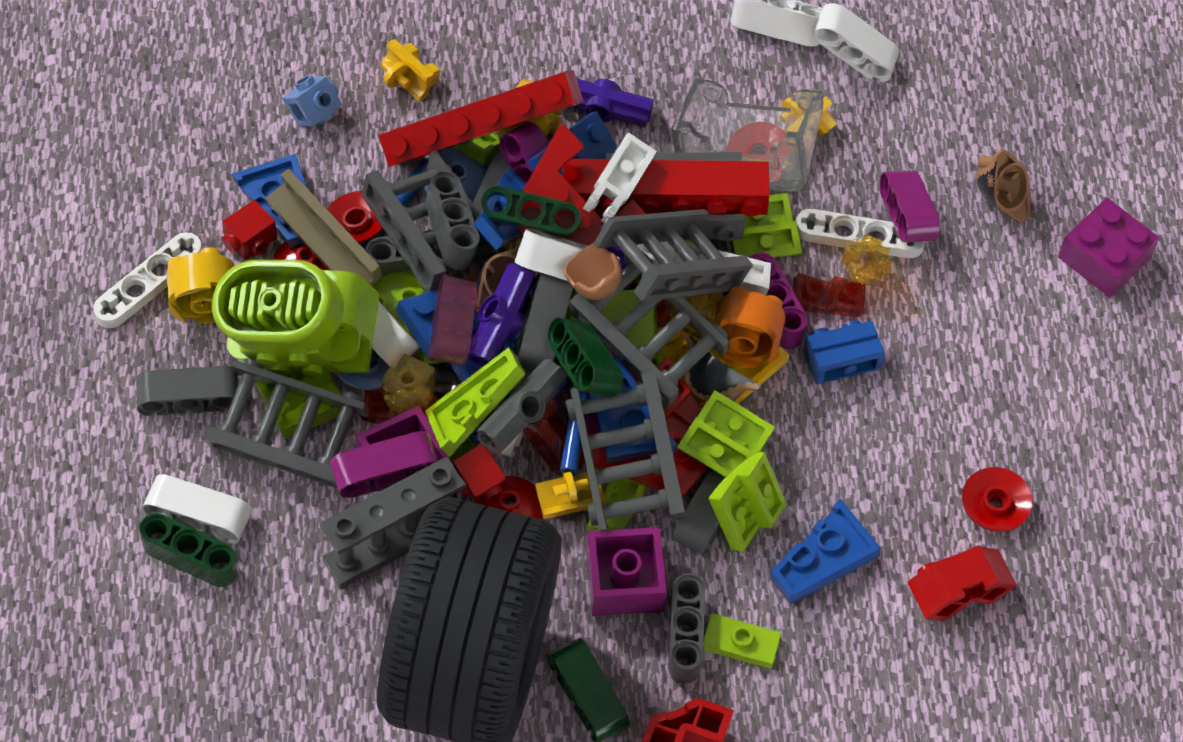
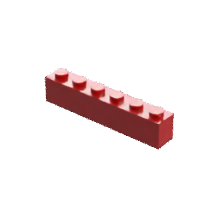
(481, 118)
(684, 185)

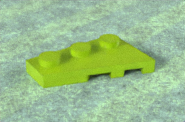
(473, 400)

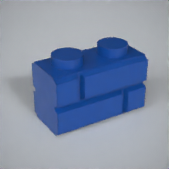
(843, 351)

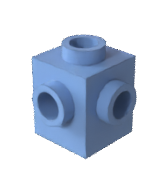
(312, 100)

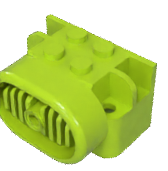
(297, 317)

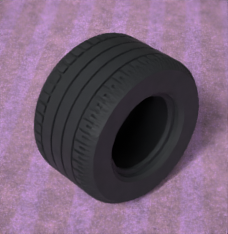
(468, 622)

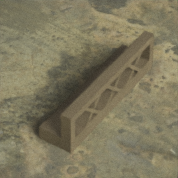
(320, 229)

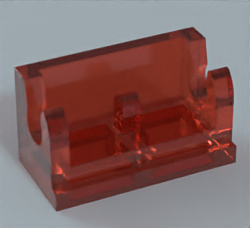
(549, 437)

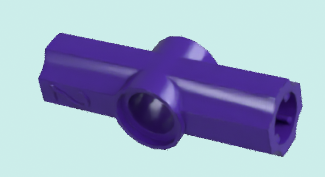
(613, 103)
(501, 314)

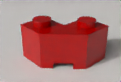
(956, 581)
(692, 723)

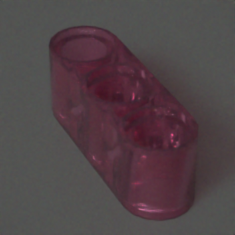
(452, 320)

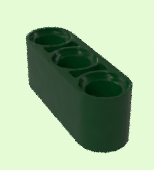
(518, 199)
(584, 357)
(179, 537)
(589, 688)

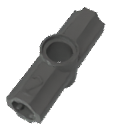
(510, 418)

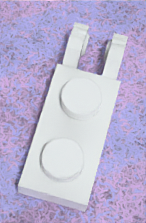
(621, 174)

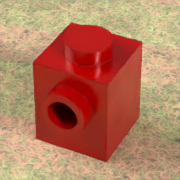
(249, 230)
(480, 474)

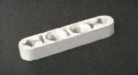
(858, 225)
(144, 277)

